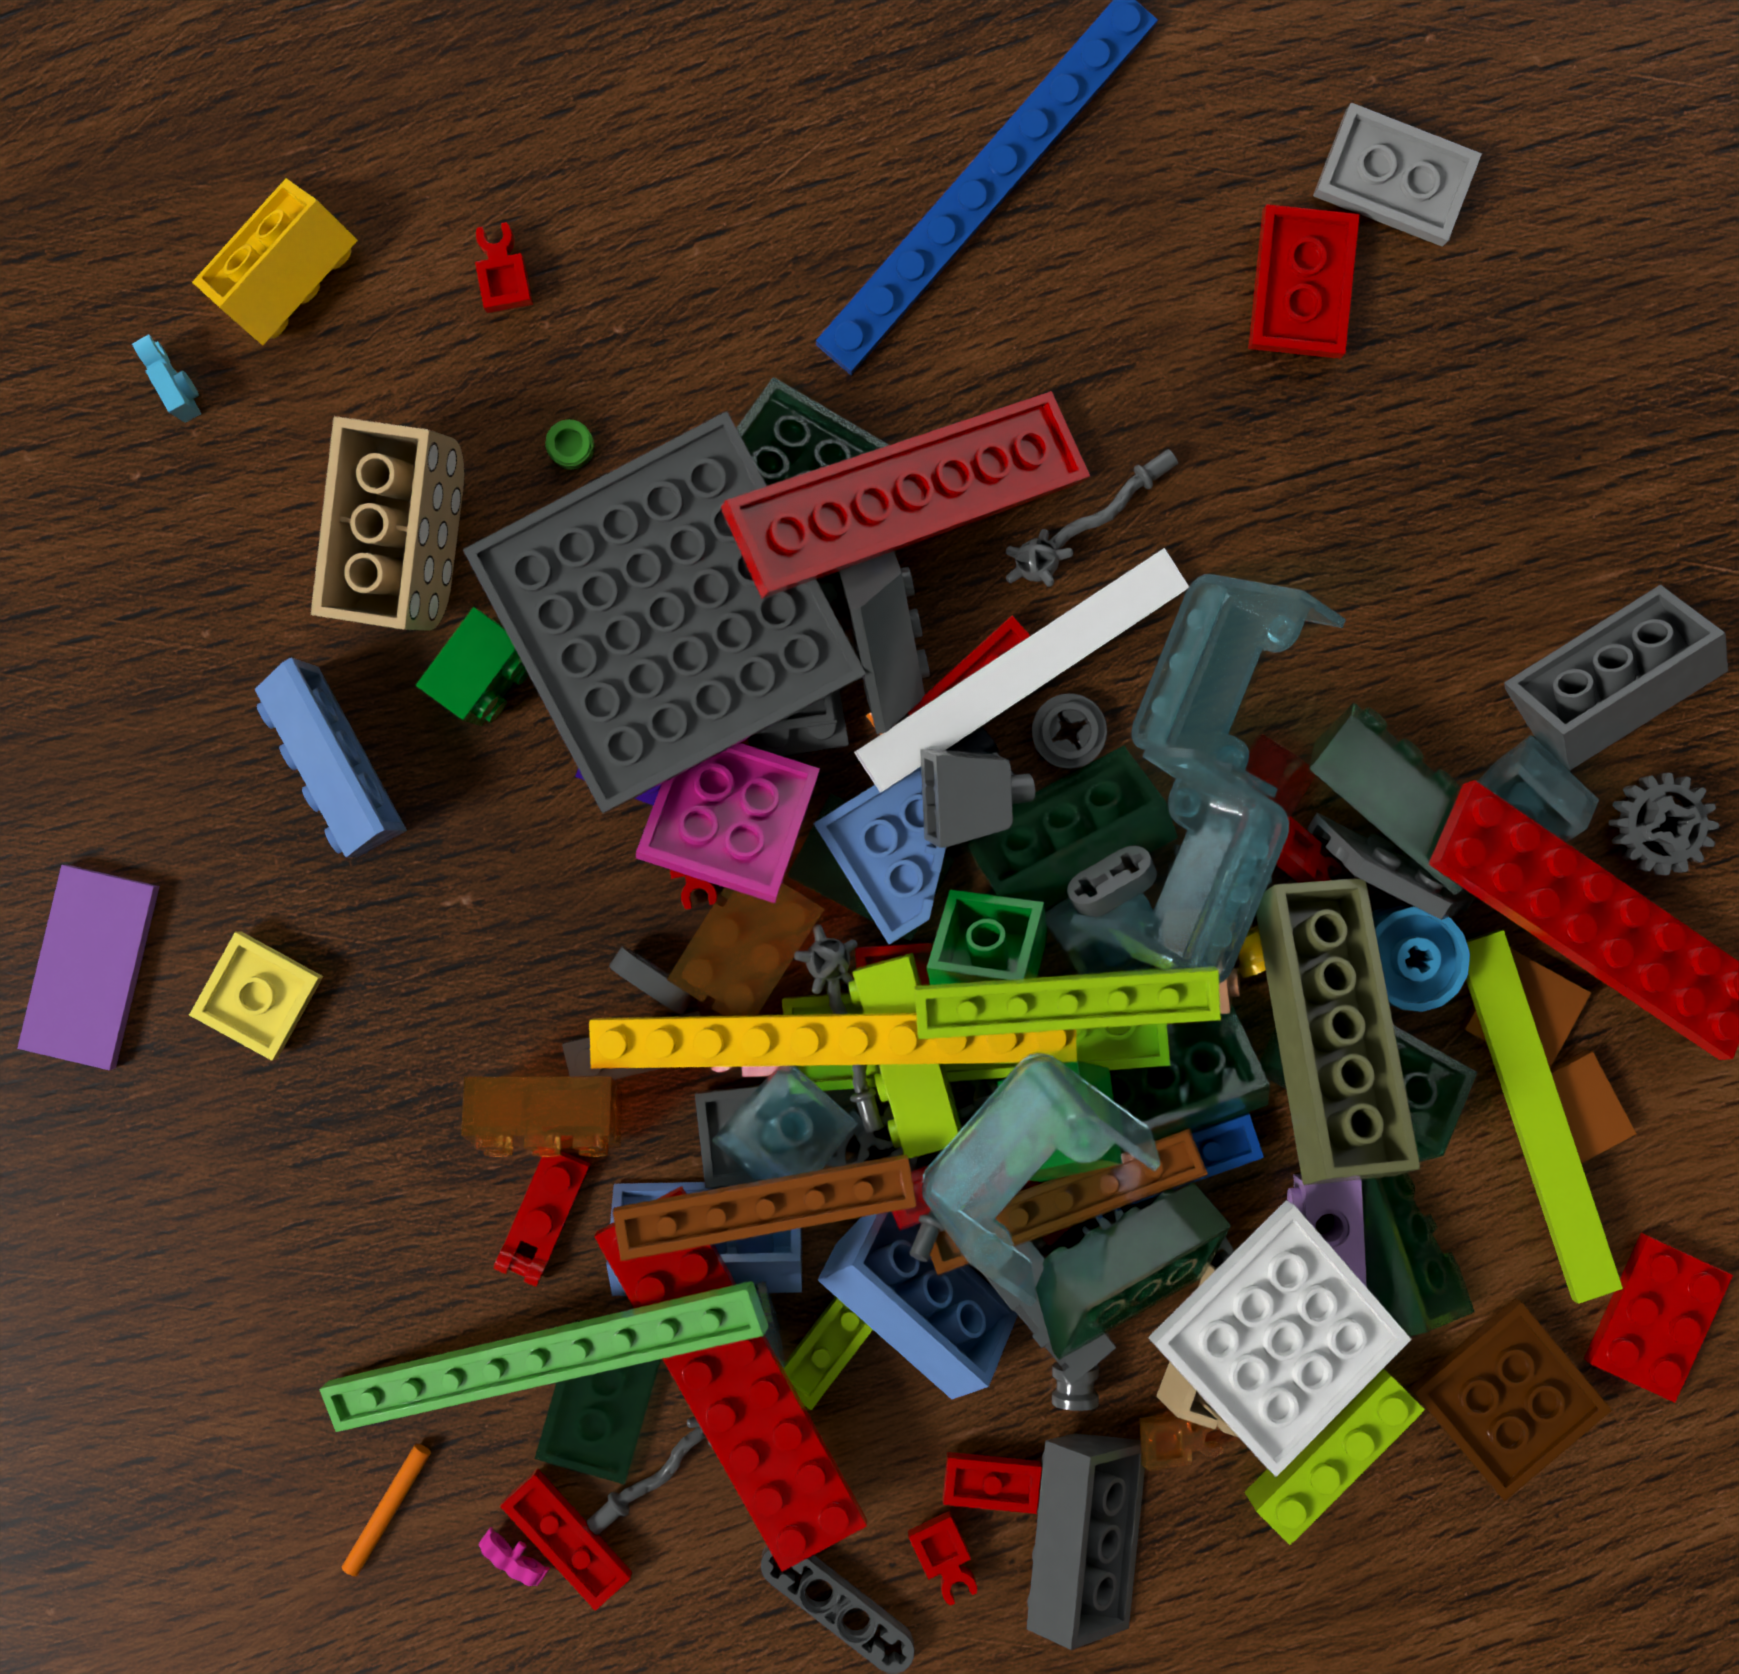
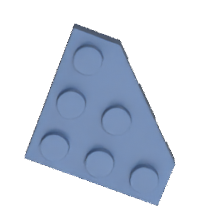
(885, 854)

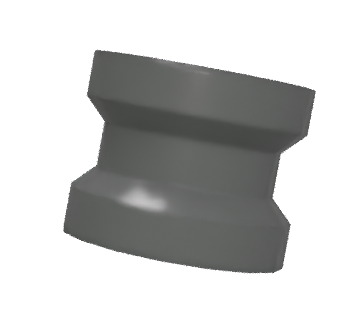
(1080, 1395)

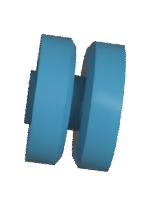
(1436, 956)

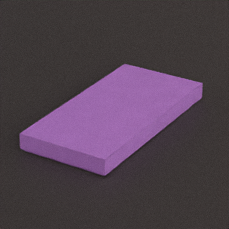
(88, 967)

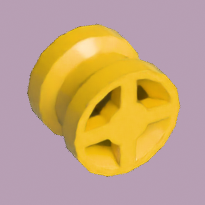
(1251, 954)

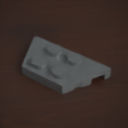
(1379, 865)

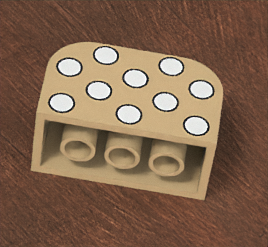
(388, 525)

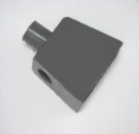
(969, 795)

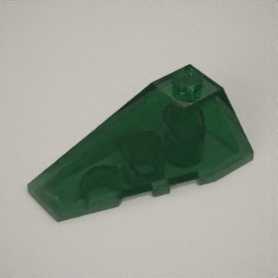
(1404, 1260)

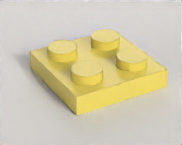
(256, 995)

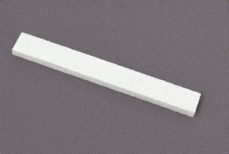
(1022, 669)

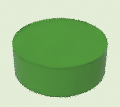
(570, 444)

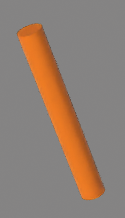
(386, 1510)

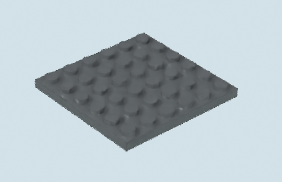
(650, 620)

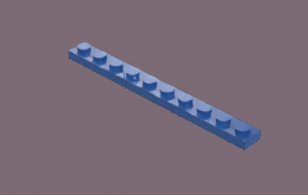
(986, 183)

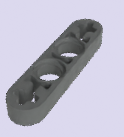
(831, 1611)

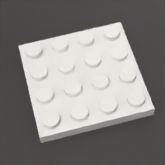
(1280, 1338)

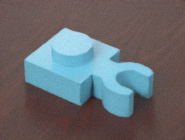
(173, 387)

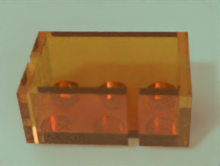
(745, 949)
(542, 1115)

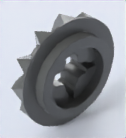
(1073, 709)

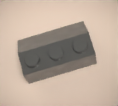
(885, 637)

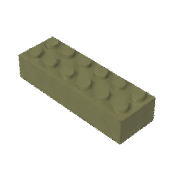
(1335, 1032)

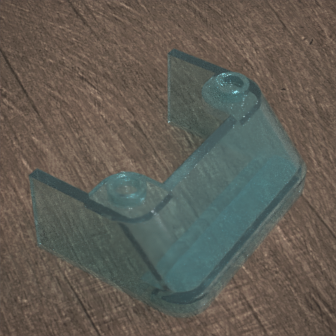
(1211, 662)
(1216, 874)
(1006, 1143)

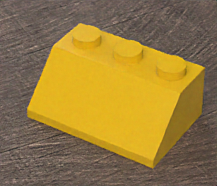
(276, 261)

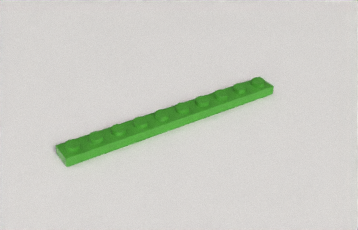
(546, 1356)

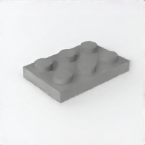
(1397, 174)

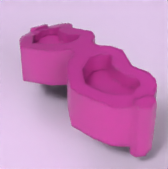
(511, 1561)

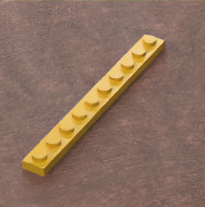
(804, 1042)

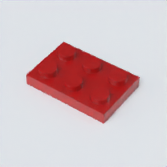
(1303, 281)
(1658, 1317)

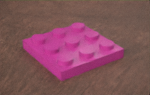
(731, 820)

